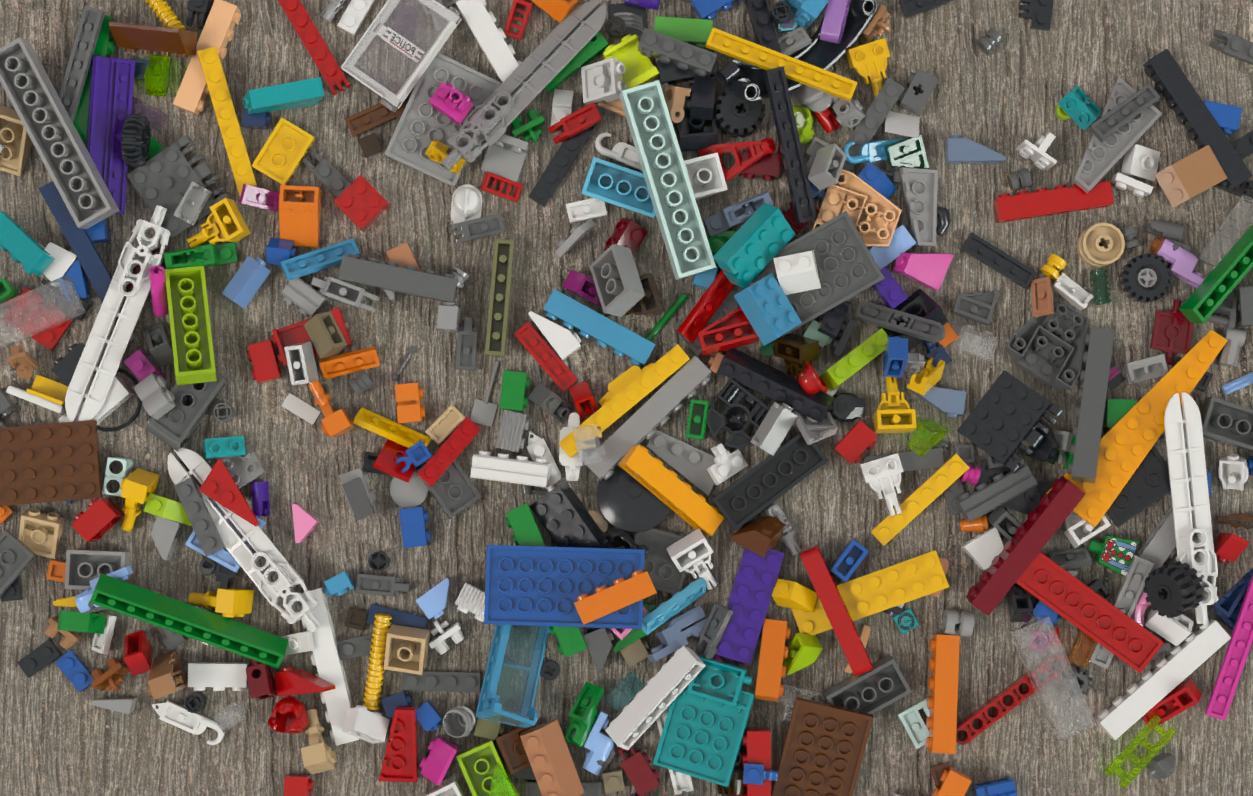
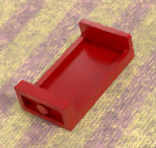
(297, 333)

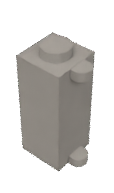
(774, 428)

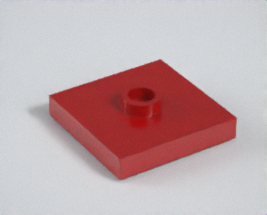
(386, 461)

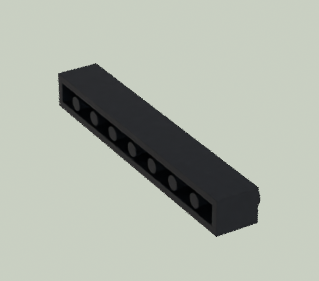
(1195, 116)

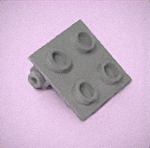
(244, 467)

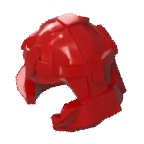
(288, 716)

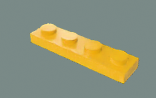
(389, 429)

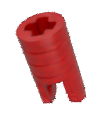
(827, 120)

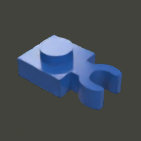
(415, 455)

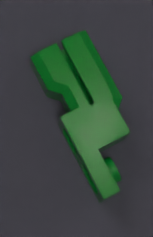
(203, 255)

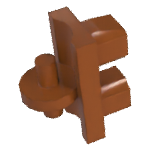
(110, 679)

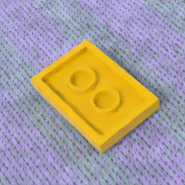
(283, 151)

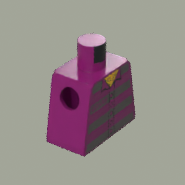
(143, 365)

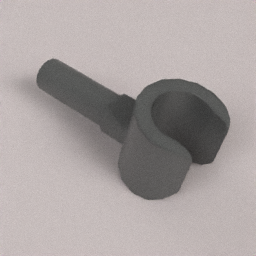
(896, 176)
(527, 490)

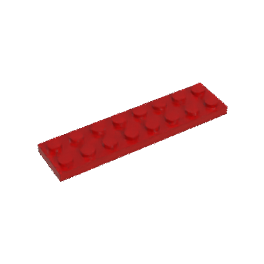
(1090, 612)

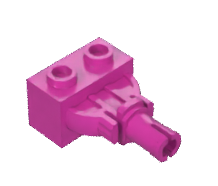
(451, 102)

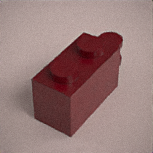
(639, 771)

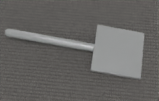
(483, 411)

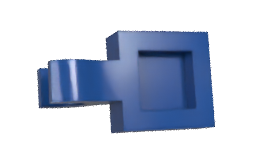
(755, 773)

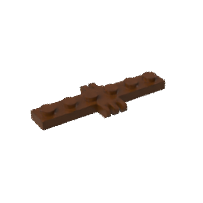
(373, 117)

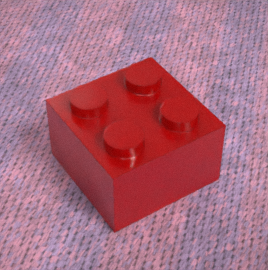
(361, 203)
(97, 519)

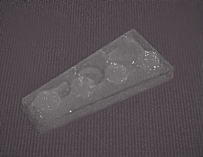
(1229, 232)

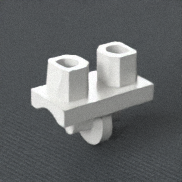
(453, 632)

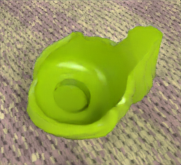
(804, 124)

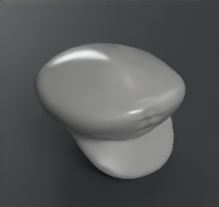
(812, 98)

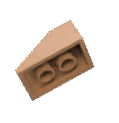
(1190, 176)

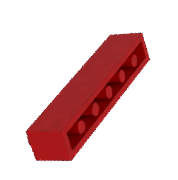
(1051, 202)

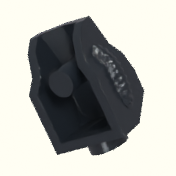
(847, 407)

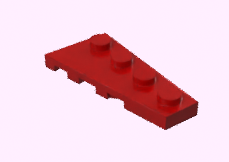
(401, 751)

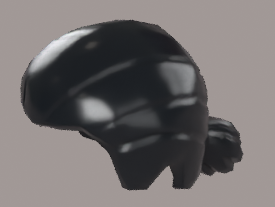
(623, 540)

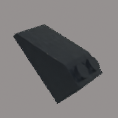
(695, 133)

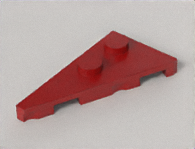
(223, 489)

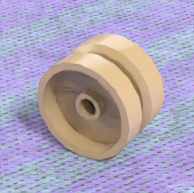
(1111, 249)

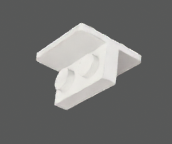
(1037, 151)

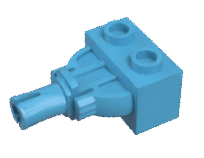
(806, 10)

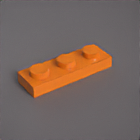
(349, 362)

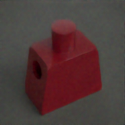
(260, 687)

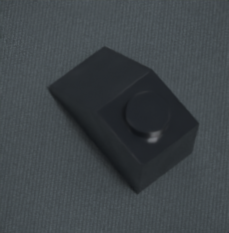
(1048, 448)

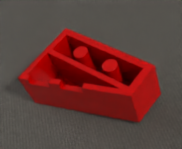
(727, 333)

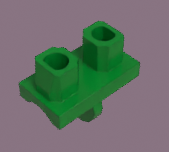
(535, 122)

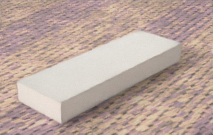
(35, 399)

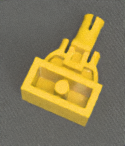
(870, 62)
(222, 225)
(894, 413)
(136, 491)
(229, 601)

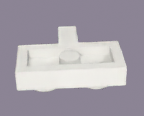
(725, 464)

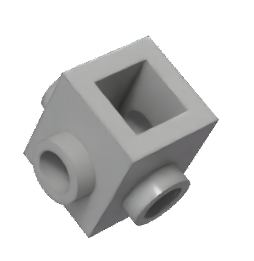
(848, 112)

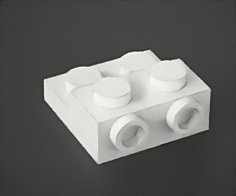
(602, 81)

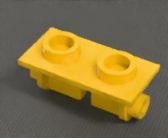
(437, 153)

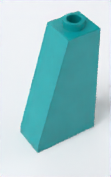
(284, 96)

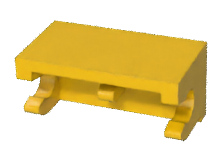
(927, 377)

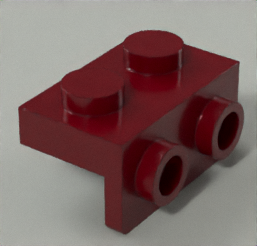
(627, 235)

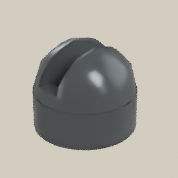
(207, 566)

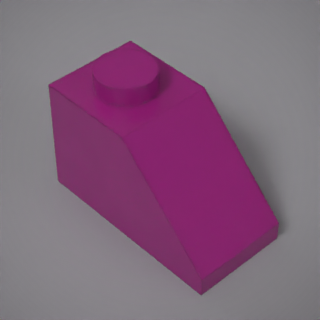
(582, 286)

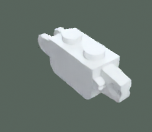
(571, 465)

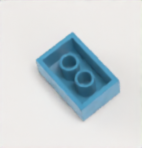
(767, 309)

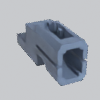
(736, 214)
(673, 637)

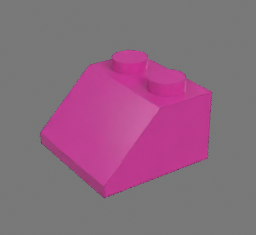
(439, 759)

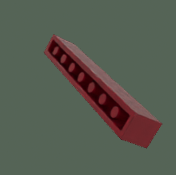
(1025, 545)

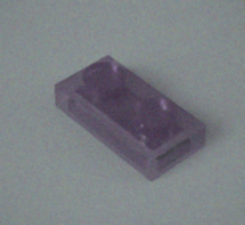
(156, 117)

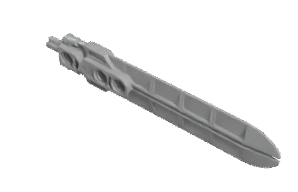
(525, 83)

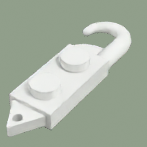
(621, 152)
(538, 449)
(190, 722)

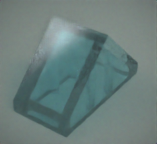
(623, 691)

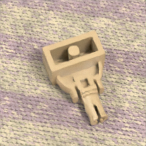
(318, 755)

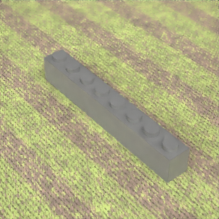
(651, 415)

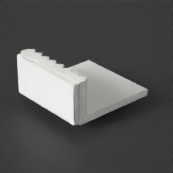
(1141, 162)

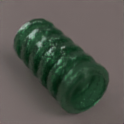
(1100, 286)

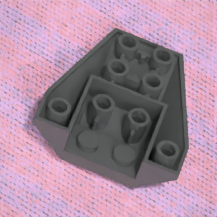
(1051, 346)

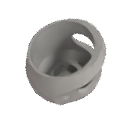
(459, 721)

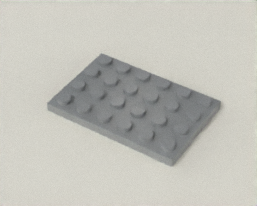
(423, 123)

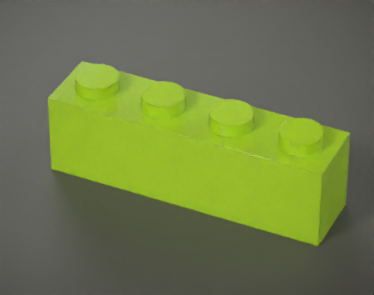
(855, 360)

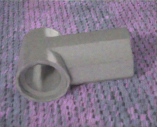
(1230, 351)

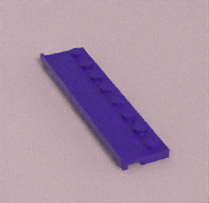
(108, 107)

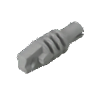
(788, 534)

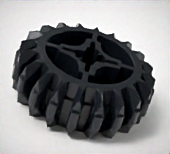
(136, 140)

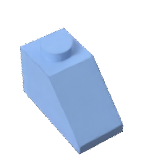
(435, 600)

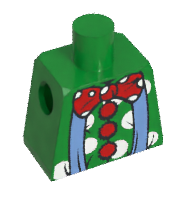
(1113, 553)

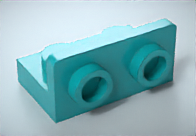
(1080, 107)

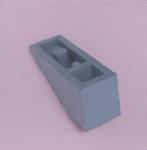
(966, 151)
(945, 400)

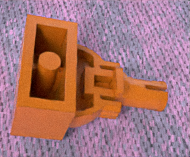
(335, 421)

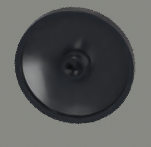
(629, 504)

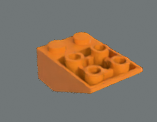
(300, 214)

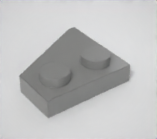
(577, 234)

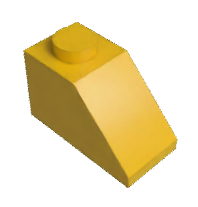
(794, 595)

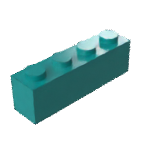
(23, 246)

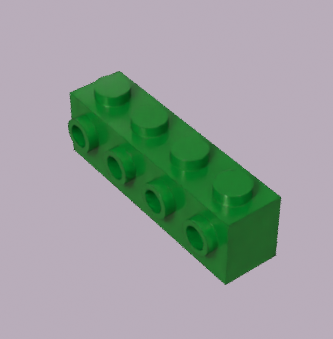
(583, 57)

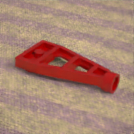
(767, 145)

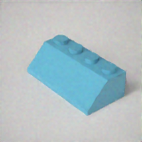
(618, 187)

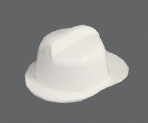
(466, 204)

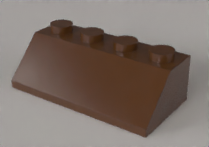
(154, 38)

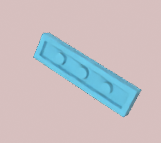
(673, 606)

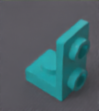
(224, 447)

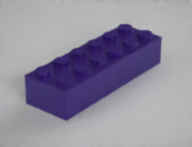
(749, 603)

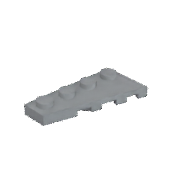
(921, 199)
(684, 459)

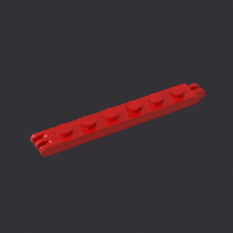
(314, 44)

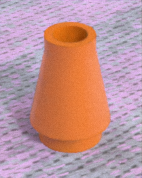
(978, 525)

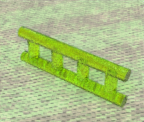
(1152, 751)

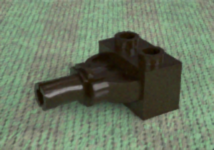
(650, 303)
(796, 351)

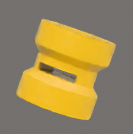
(1053, 266)

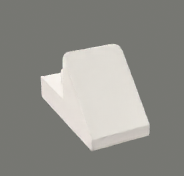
(561, 105)

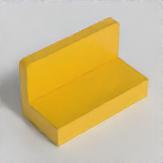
(49, 390)

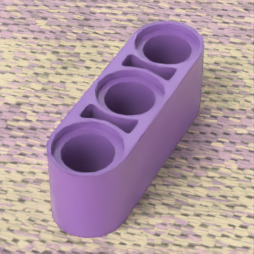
(834, 20)

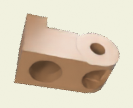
(675, 100)

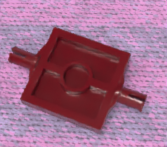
(1171, 332)

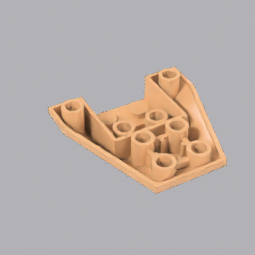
(868, 209)

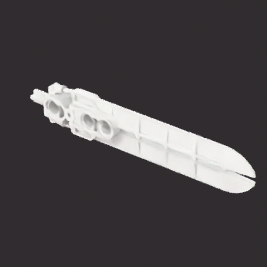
(107, 316)
(1196, 480)
(275, 561)

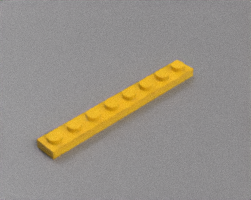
(769, 59)
(226, 117)
(631, 394)

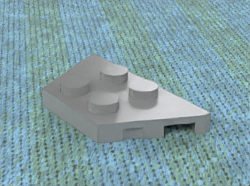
(814, 431)

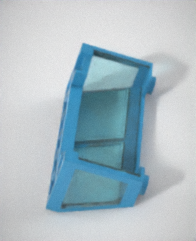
(513, 675)

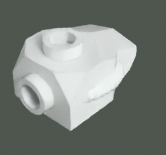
(1233, 472)

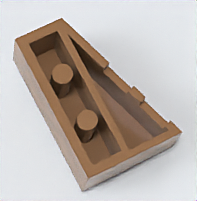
(166, 675)

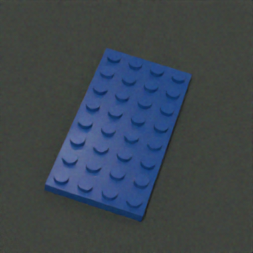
(543, 584)

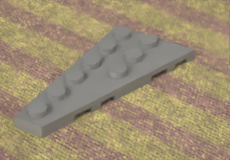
(1104, 155)

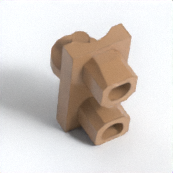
(878, 24)
(22, 362)
(69, 638)

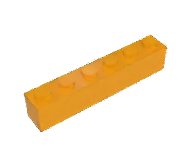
(671, 490)

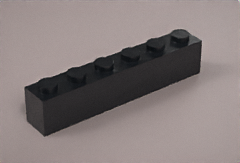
(774, 384)

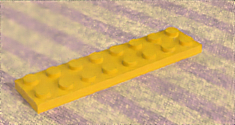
(880, 591)

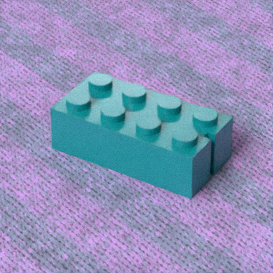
(754, 245)

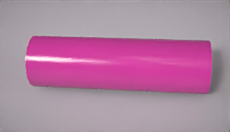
(158, 290)

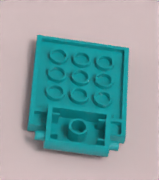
(707, 724)

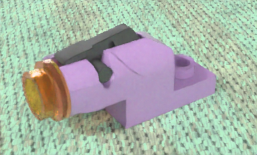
(1180, 259)

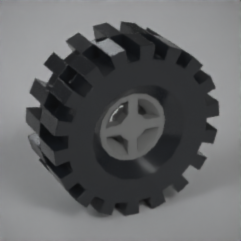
(1155, 277)

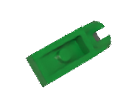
(583, 715)

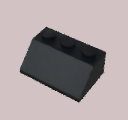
(919, 305)

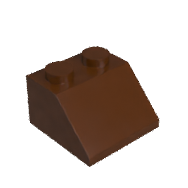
(760, 535)

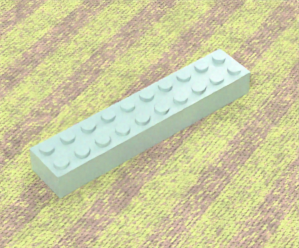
(667, 180)

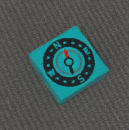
(905, 621)

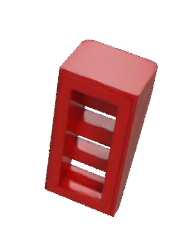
(527, 13)
(483, 187)

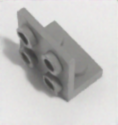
(506, 157)

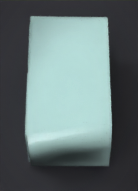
(127, 465)

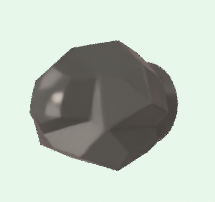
(1162, 765)

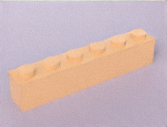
(217, 33)

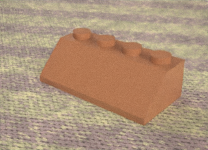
(551, 760)

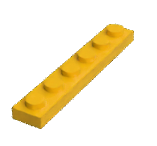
(920, 499)

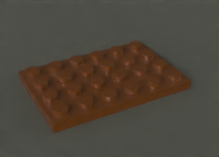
(49, 463)
(822, 750)

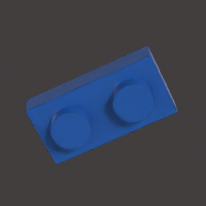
(75, 670)

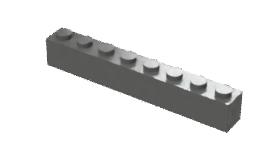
(1092, 407)

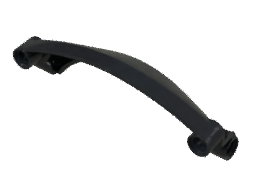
(820, 53)

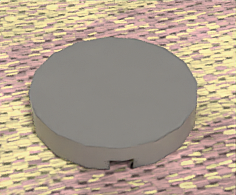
(408, 494)

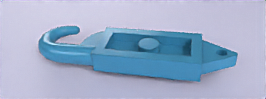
(870, 151)

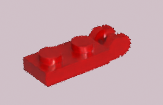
(576, 122)

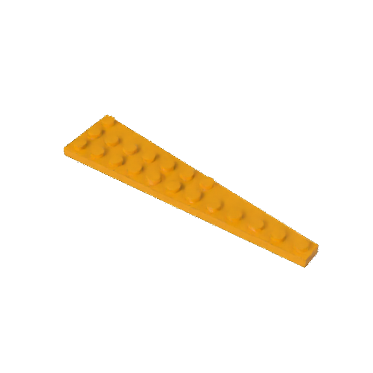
(1136, 433)

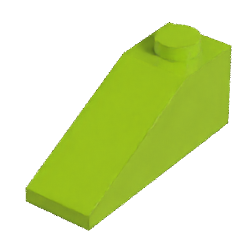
(166, 508)

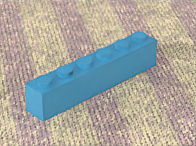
(599, 327)

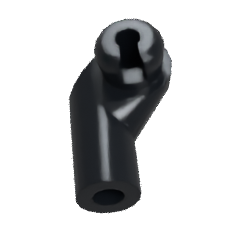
(944, 216)

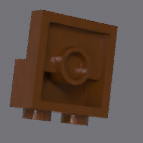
(513, 749)

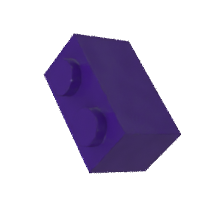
(889, 290)

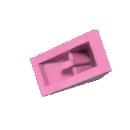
(303, 522)

